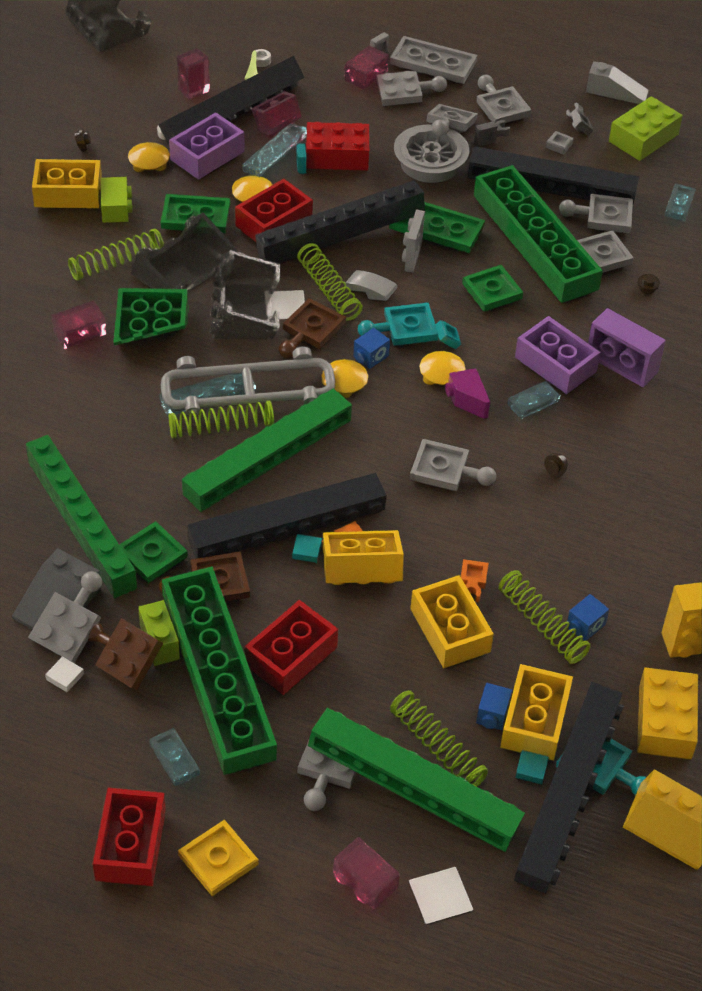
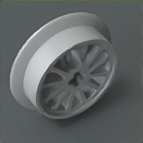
(430, 156)

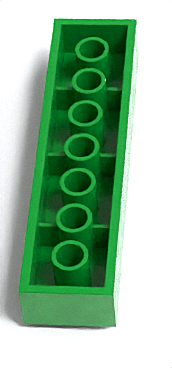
(538, 234)
(219, 671)

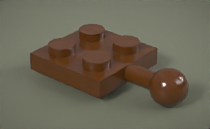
(311, 324)
(229, 573)
(126, 653)

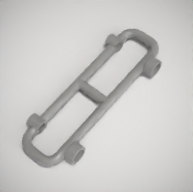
(187, 369)

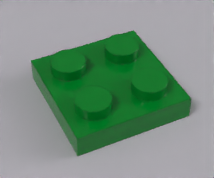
(492, 288)
(153, 551)

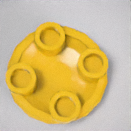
(149, 157)
(249, 186)
(437, 366)
(348, 377)

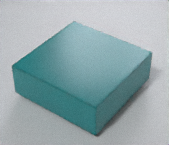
(301, 158)
(448, 334)
(307, 548)
(531, 767)

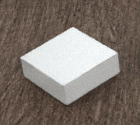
(64, 674)

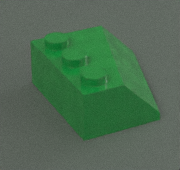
(149, 313)

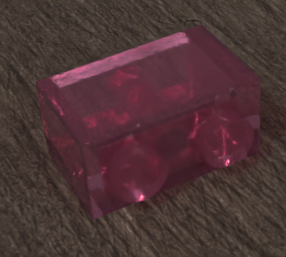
(365, 67)
(193, 73)
(277, 113)
(79, 324)
(365, 873)

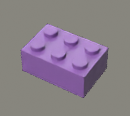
(207, 145)
(626, 347)
(557, 354)

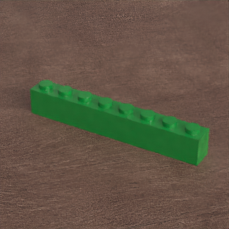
(266, 450)
(81, 516)
(416, 779)

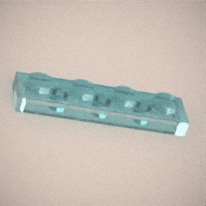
(274, 150)
(222, 386)

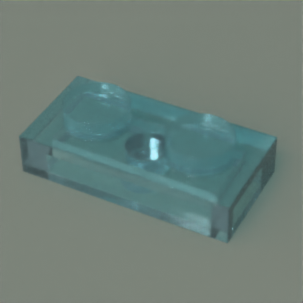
(680, 202)
(533, 399)
(174, 757)

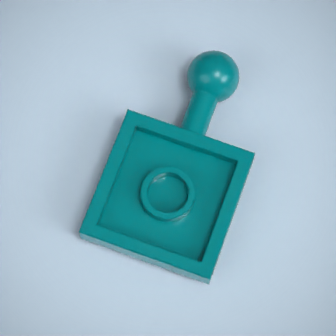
(406, 324)
(611, 768)

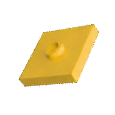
(218, 857)

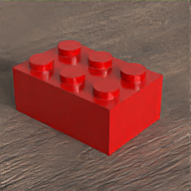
(337, 146)
(272, 208)
(291, 647)
(129, 837)

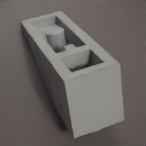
(613, 83)

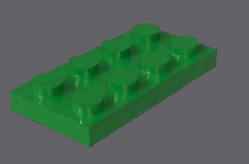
(447, 227)

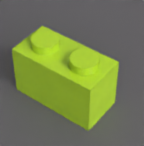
(115, 200)
(157, 622)

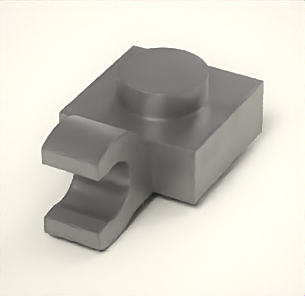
(580, 121)
(488, 132)

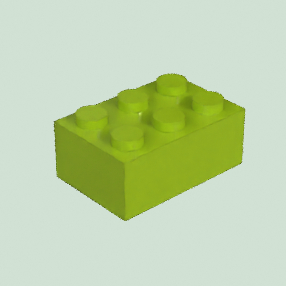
(645, 128)

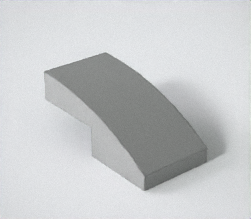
(373, 284)

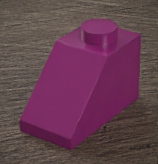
(468, 392)

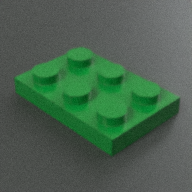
(180, 208)

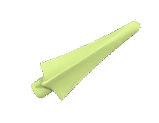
(252, 70)

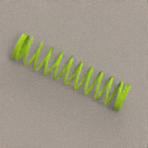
(152, 241)
(311, 261)
(267, 413)
(519, 576)
(403, 709)

